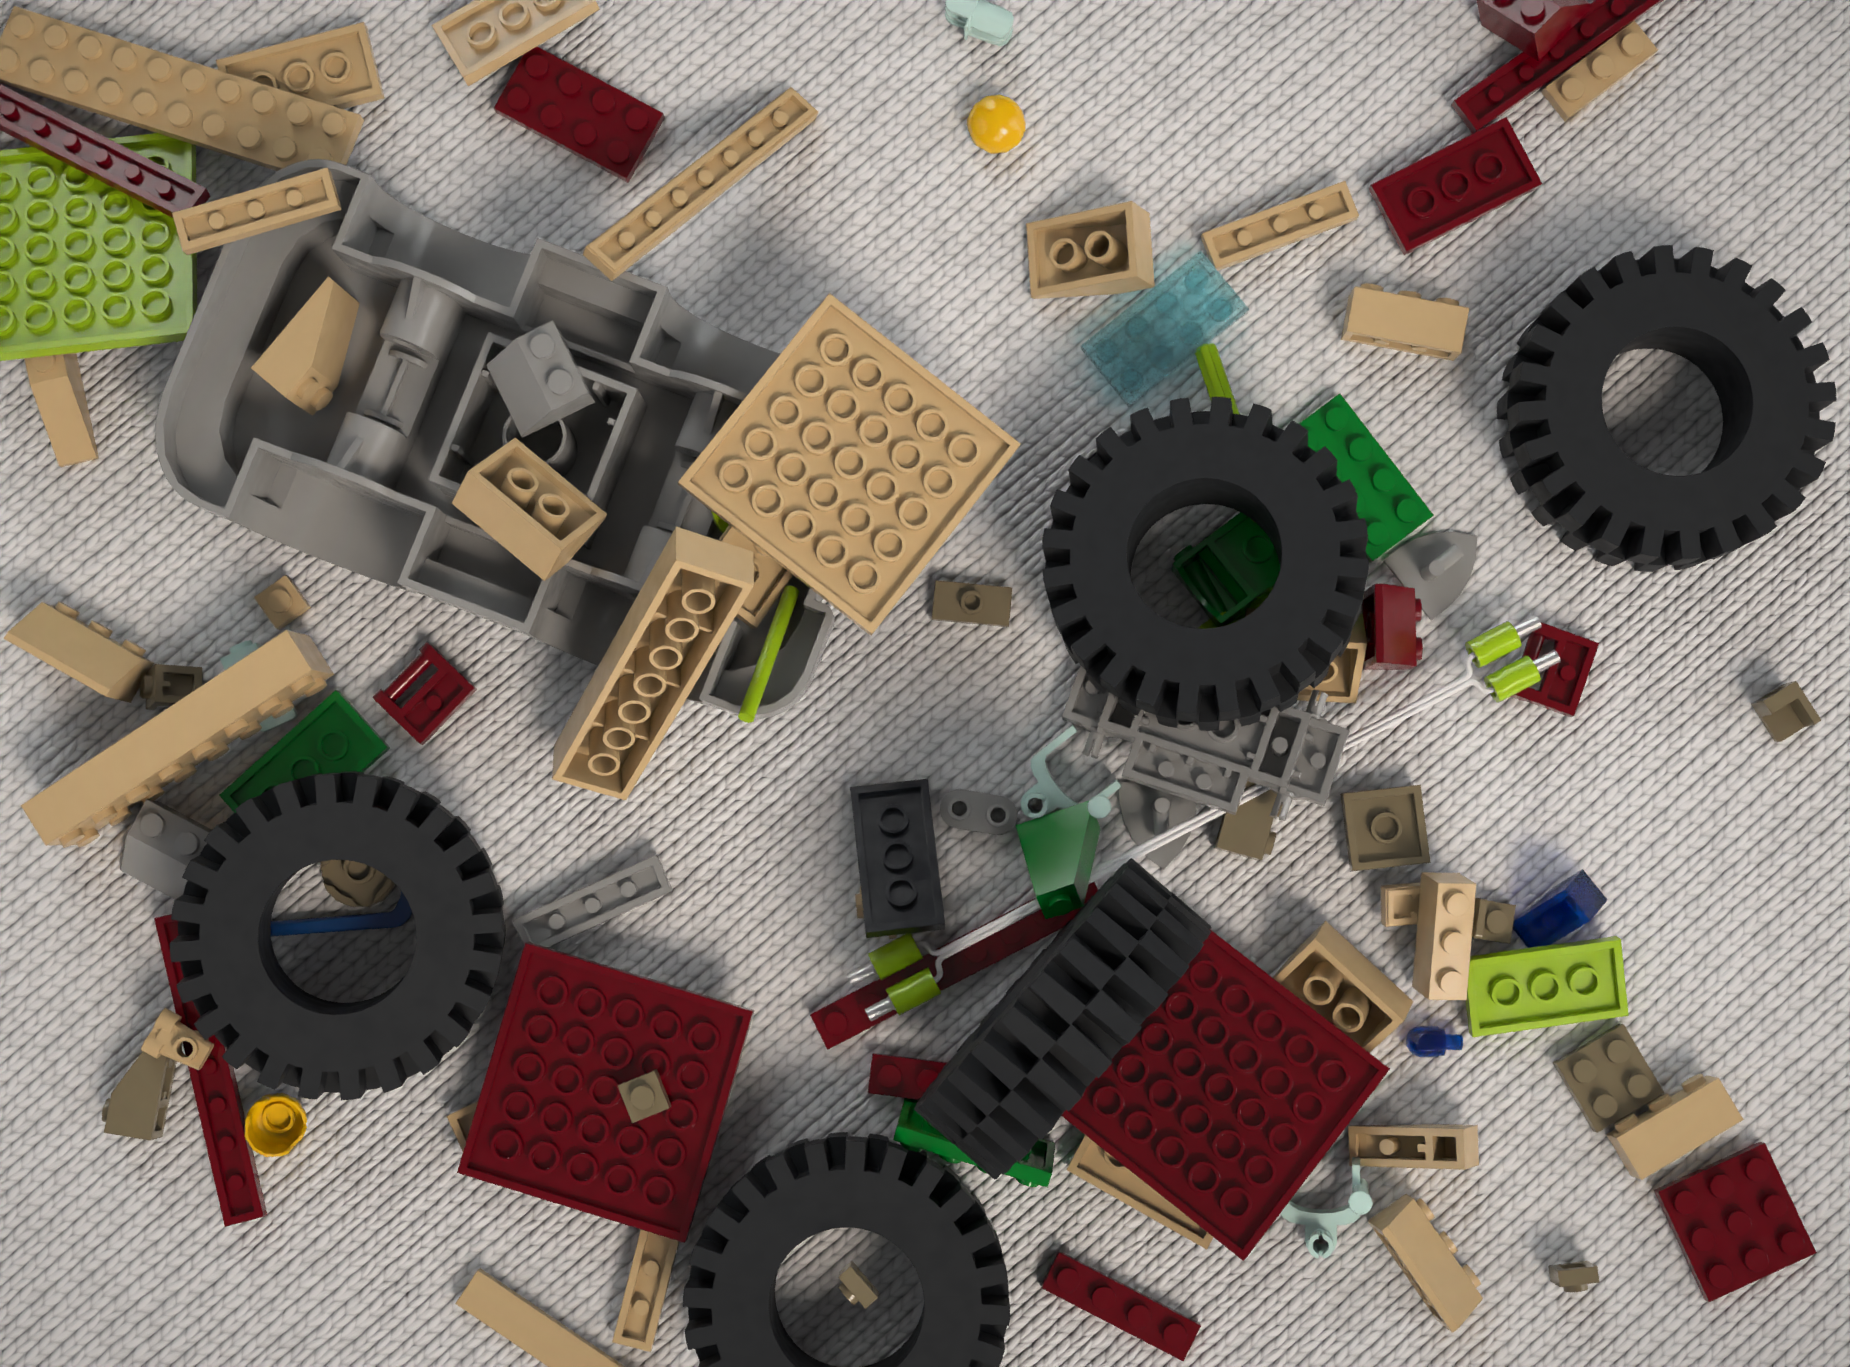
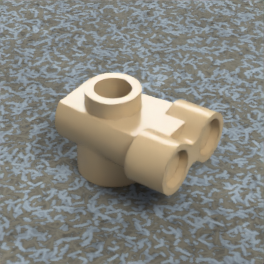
(167, 1040)

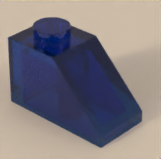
(1559, 911)

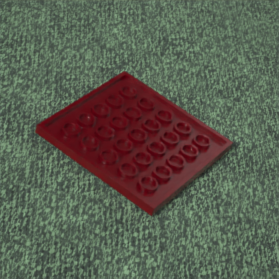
(1228, 1096)
(553, 1102)

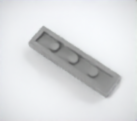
(594, 904)

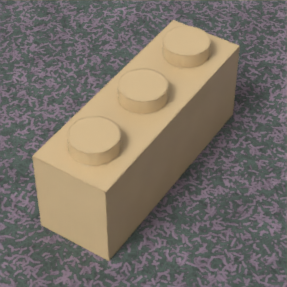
(1405, 322)
(1444, 936)
(1673, 1125)

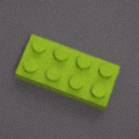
(1546, 986)

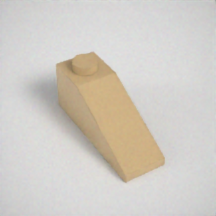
(63, 407)
(1415, 1146)

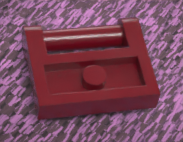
(1564, 681)
(435, 699)

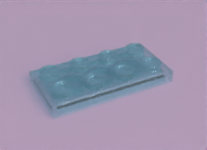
(1164, 328)

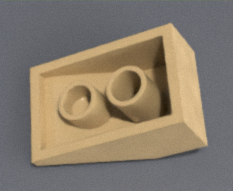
(1091, 252)
(311, 349)

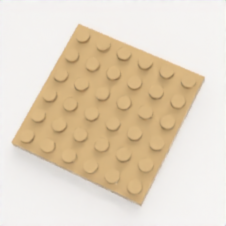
(849, 464)

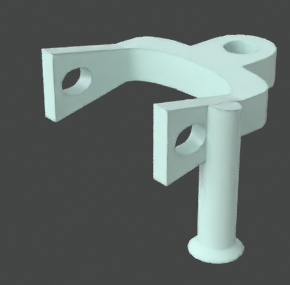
(1052, 795)
(1325, 1221)

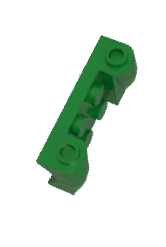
(1228, 569)

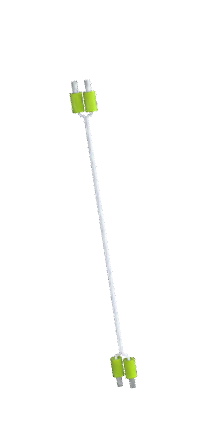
(1481, 650)

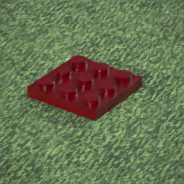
(1735, 1221)

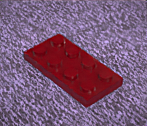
(579, 113)
(1455, 186)

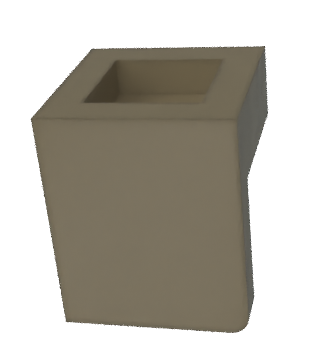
(1785, 711)

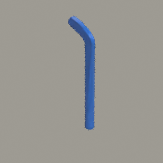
(392, 919)

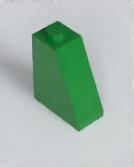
(1060, 857)

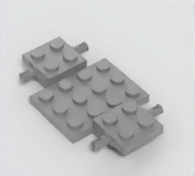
(1284, 751)

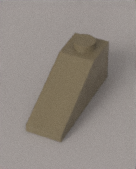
(141, 1099)

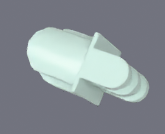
(981, 20)

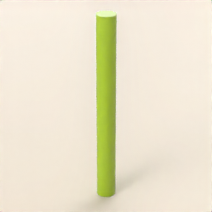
(768, 654)

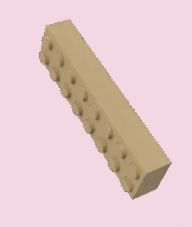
(653, 663)
(178, 740)

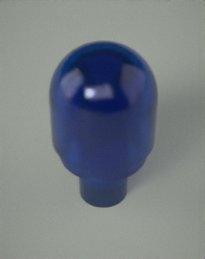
(1432, 1041)

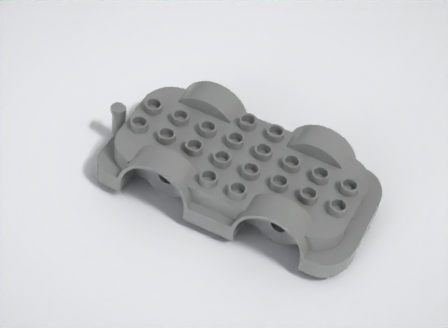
(418, 409)

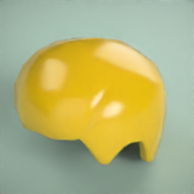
(996, 124)
(275, 1124)

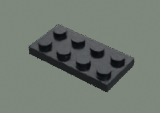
(897, 858)

